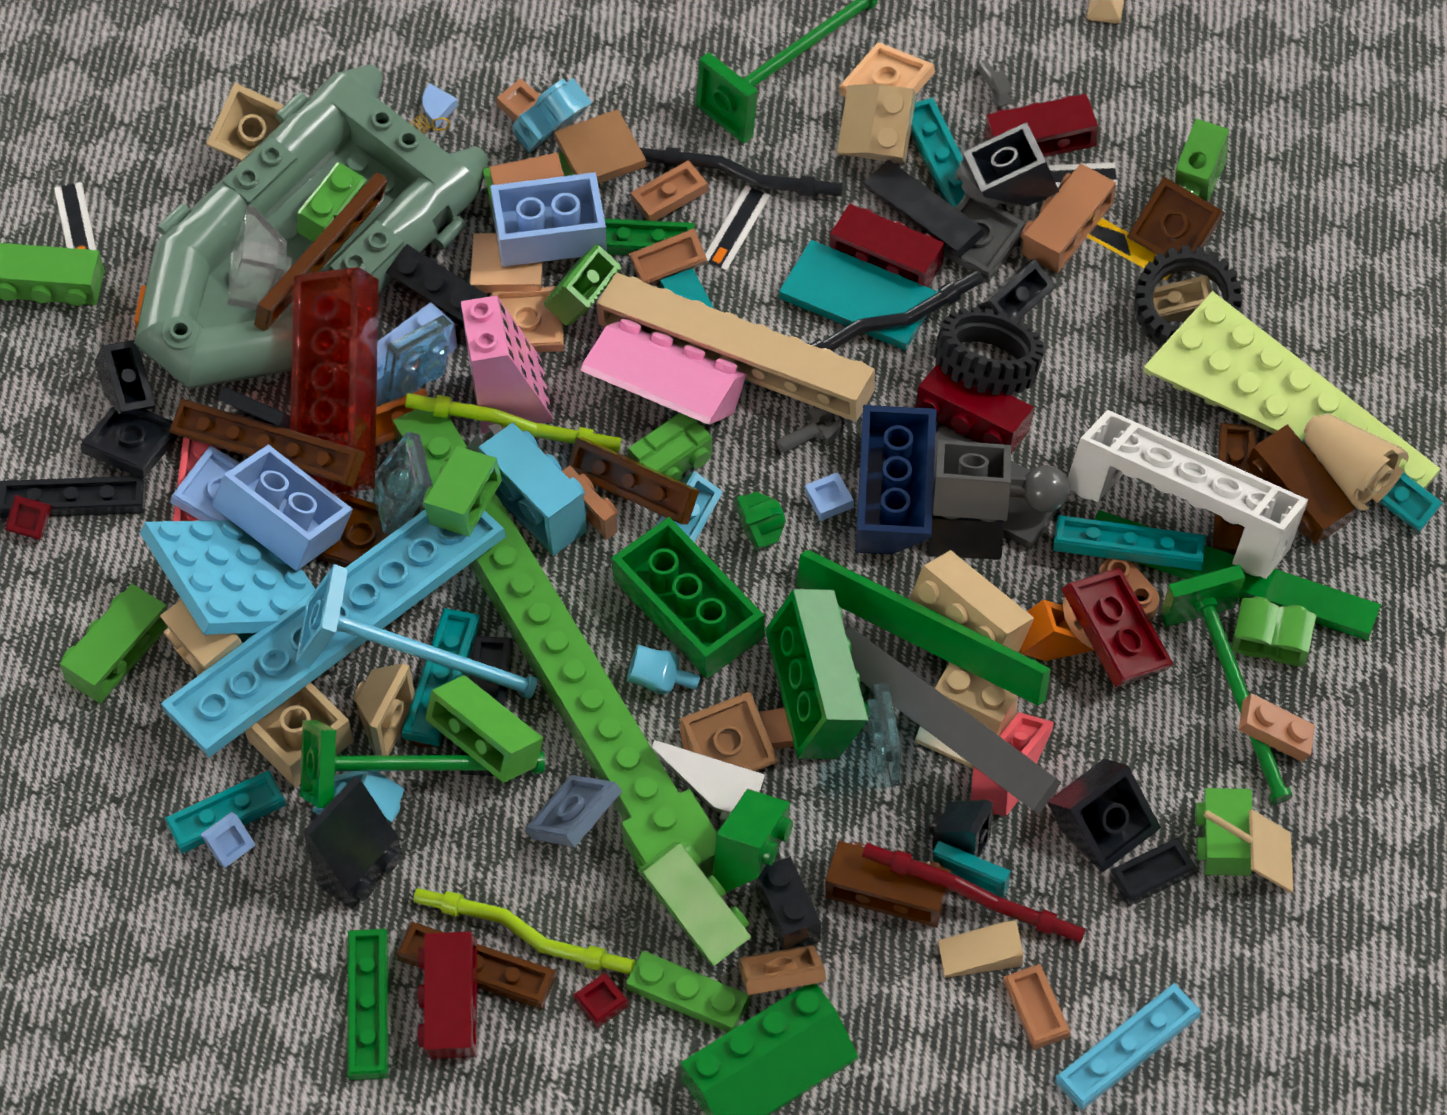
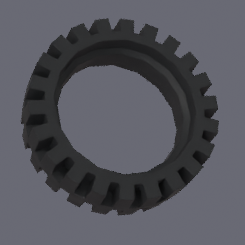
(1180, 261)
(983, 371)

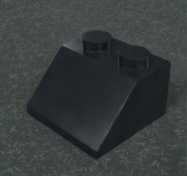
(1012, 168)
(1104, 813)

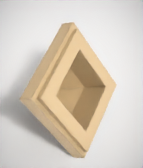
(1105, 10)

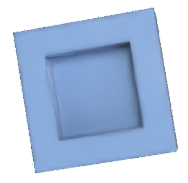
(829, 496)
(228, 839)

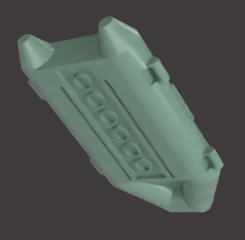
(332, 125)

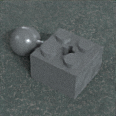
(978, 481)

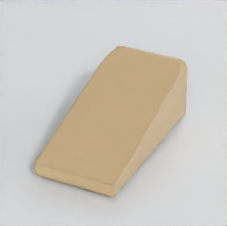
(1181, 298)
(982, 950)

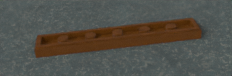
(321, 250)
(248, 436)

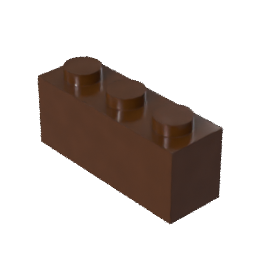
(1292, 466)
(875, 888)

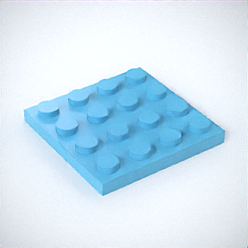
(225, 575)

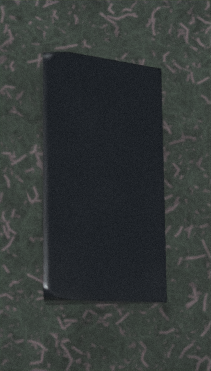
(1020, 291)
(966, 538)

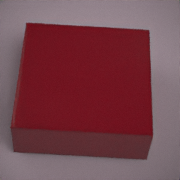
(28, 517)
(601, 1000)

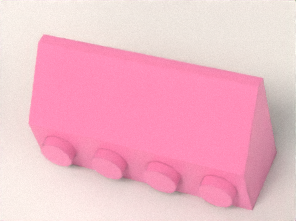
(665, 372)

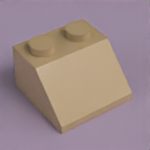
(877, 122)
(979, 698)

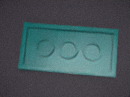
(852, 290)

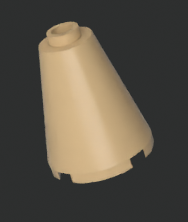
(1355, 459)

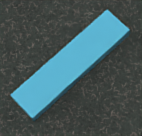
(1127, 1046)

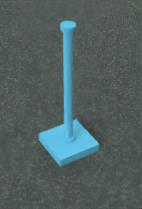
(324, 619)

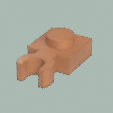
(517, 99)

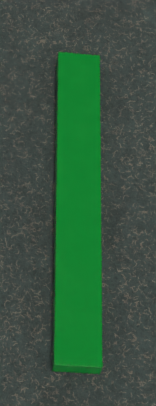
(1332, 607)
(926, 628)

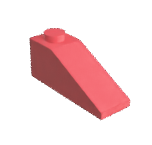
(1027, 735)

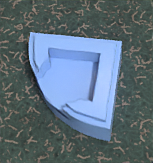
(437, 104)

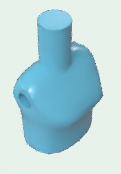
(658, 671)

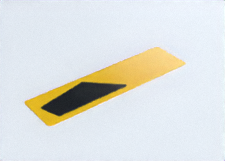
(1116, 240)

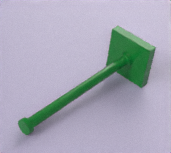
(733, 99)
(1204, 598)
(320, 763)

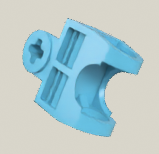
(553, 111)

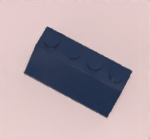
(895, 478)

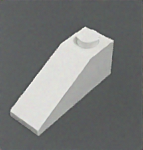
(712, 780)

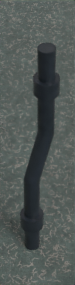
(806, 185)
(947, 295)

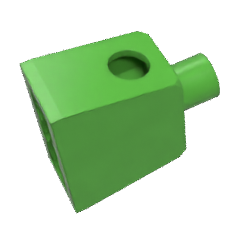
(1203, 158)

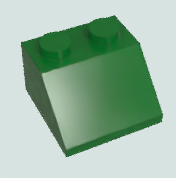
(750, 838)

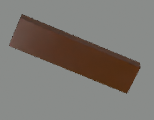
(1234, 448)
(634, 481)
(496, 970)

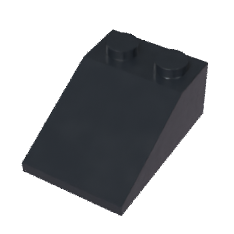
(351, 845)

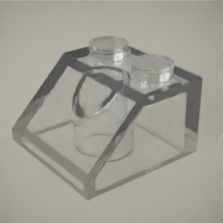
(256, 261)

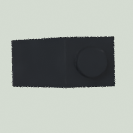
(124, 377)
(964, 826)

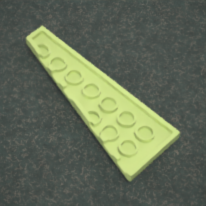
(1254, 376)

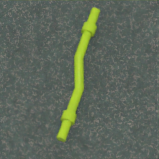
(443, 406)
(592, 957)

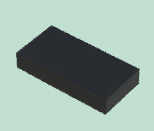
(1153, 871)

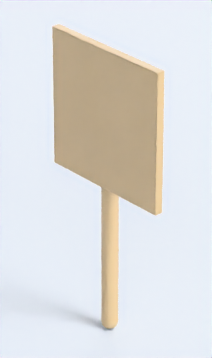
(1268, 847)

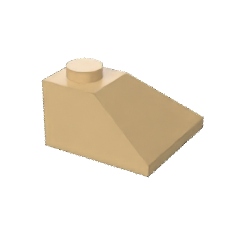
(243, 122)
(384, 705)

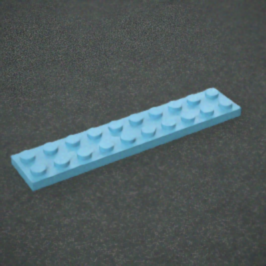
(376, 592)

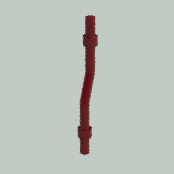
(1045, 921)

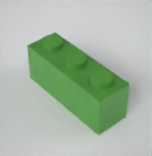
(50, 274)
(114, 643)
(484, 728)
(695, 902)

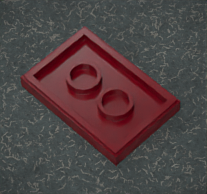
(1117, 627)

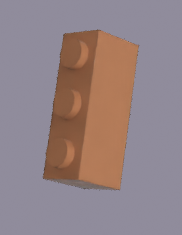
(1068, 218)

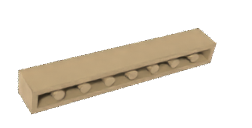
(764, 355)

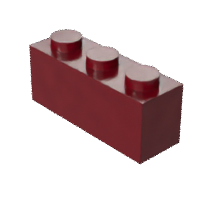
(1056, 124)
(888, 245)
(975, 414)
(448, 995)

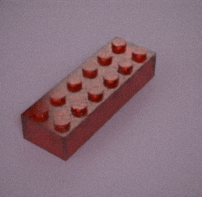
(336, 364)

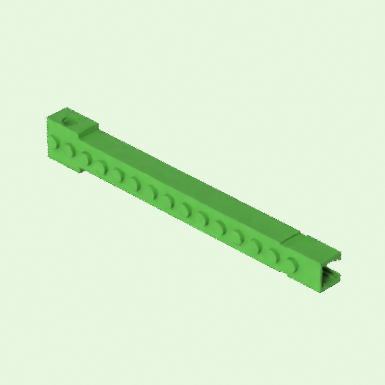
(574, 679)

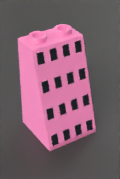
(503, 363)

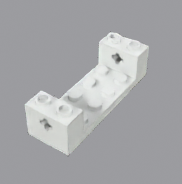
(1128, 448)

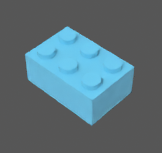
(537, 489)

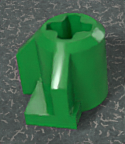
(760, 519)

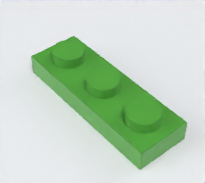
(687, 992)

